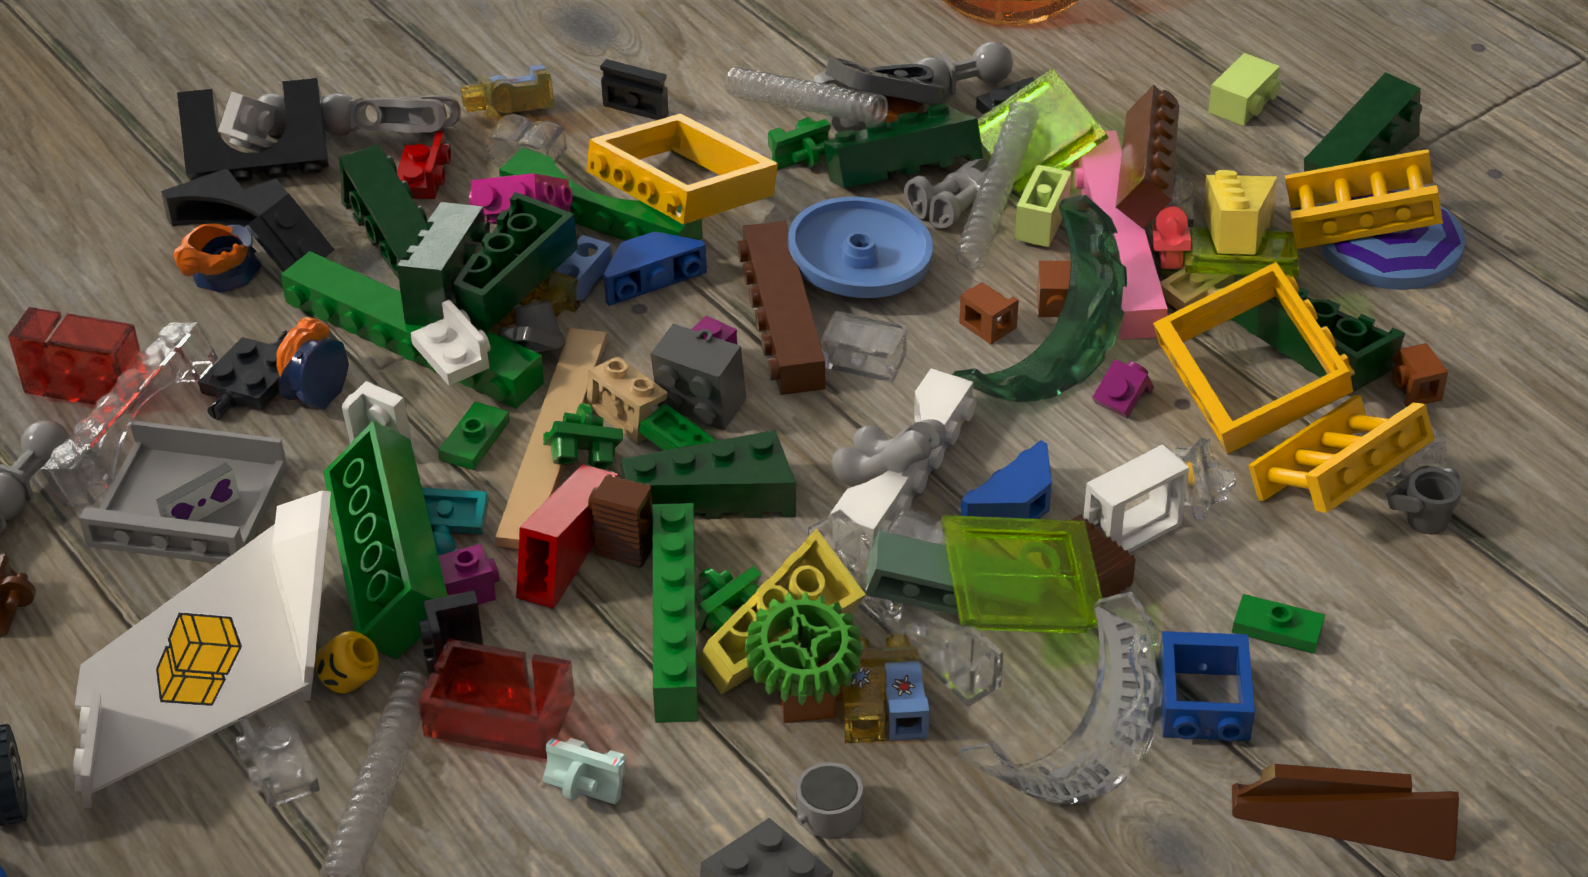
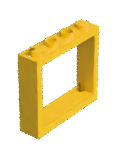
(741, 171)
(1228, 303)

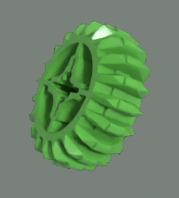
(786, 664)

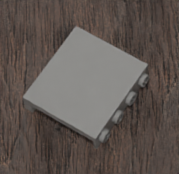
(164, 461)

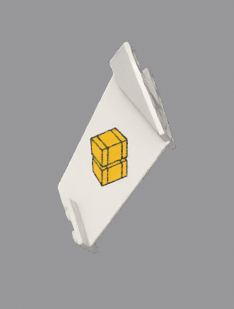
(208, 653)

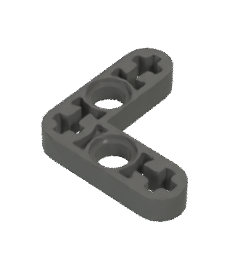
(867, 80)

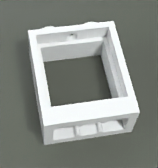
(1152, 472)

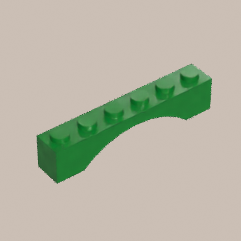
(602, 213)
(674, 614)

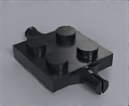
(243, 376)

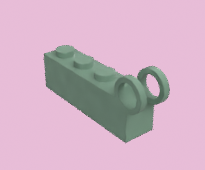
(910, 573)

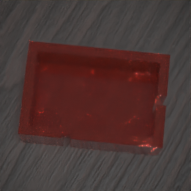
(78, 359)
(487, 701)

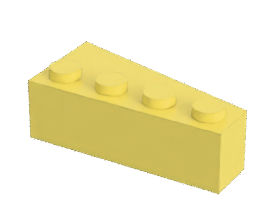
(1239, 210)
(809, 569)

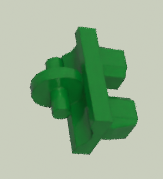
(800, 144)
(583, 433)
(723, 596)

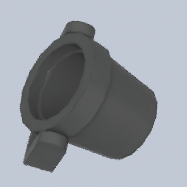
(535, 327)
(1428, 497)

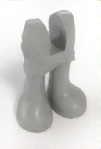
(948, 198)
(877, 454)

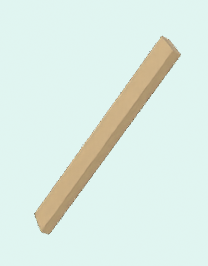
(538, 474)

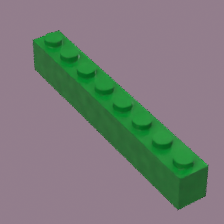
(377, 315)

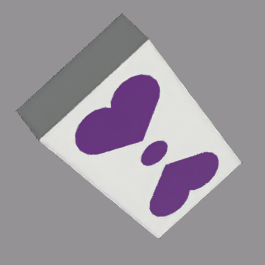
(200, 495)

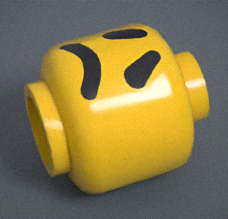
(347, 662)

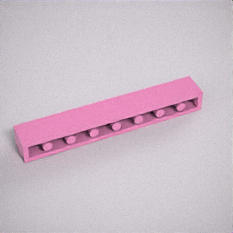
(1143, 298)

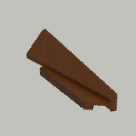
(1352, 807)

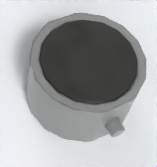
(829, 800)

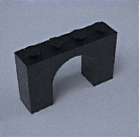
(300, 146)

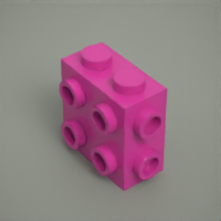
(496, 192)

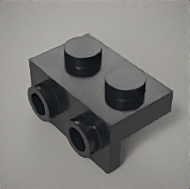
(449, 618)

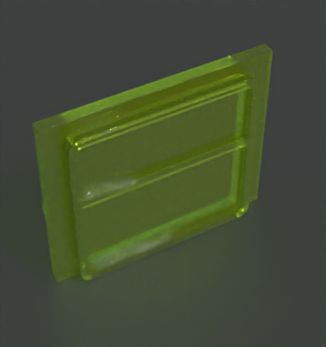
(1061, 133)
(1275, 247)
(1022, 573)

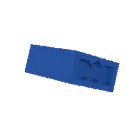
(1206, 655)

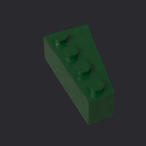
(1373, 128)
(902, 145)
(381, 203)
(514, 259)
(434, 264)
(1366, 346)
(720, 476)

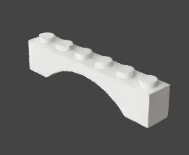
(880, 499)

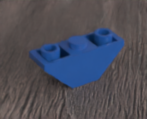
(652, 264)
(1016, 490)

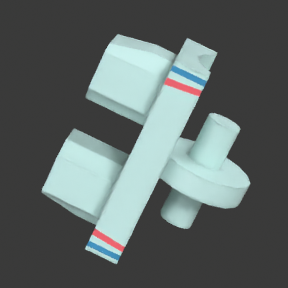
(584, 771)

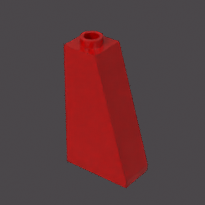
(557, 539)

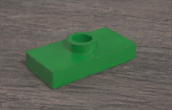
(672, 430)
(474, 435)
(1278, 623)

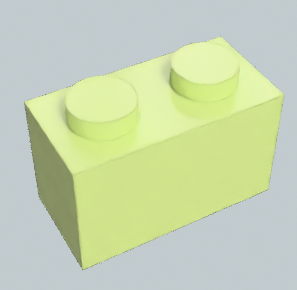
(1244, 89)
(1038, 207)

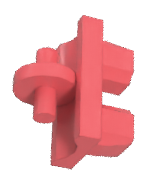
(1171, 236)

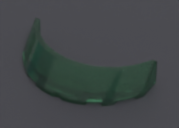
(1087, 320)

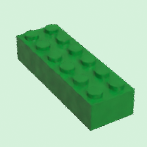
(384, 538)

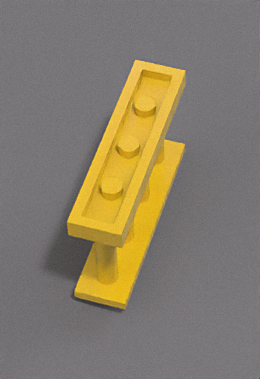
(1364, 216)
(1351, 469)

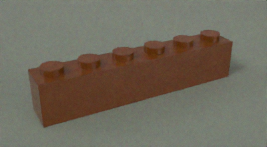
(1148, 156)
(782, 309)

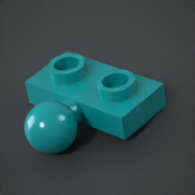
(455, 513)

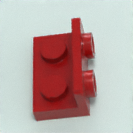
(425, 167)

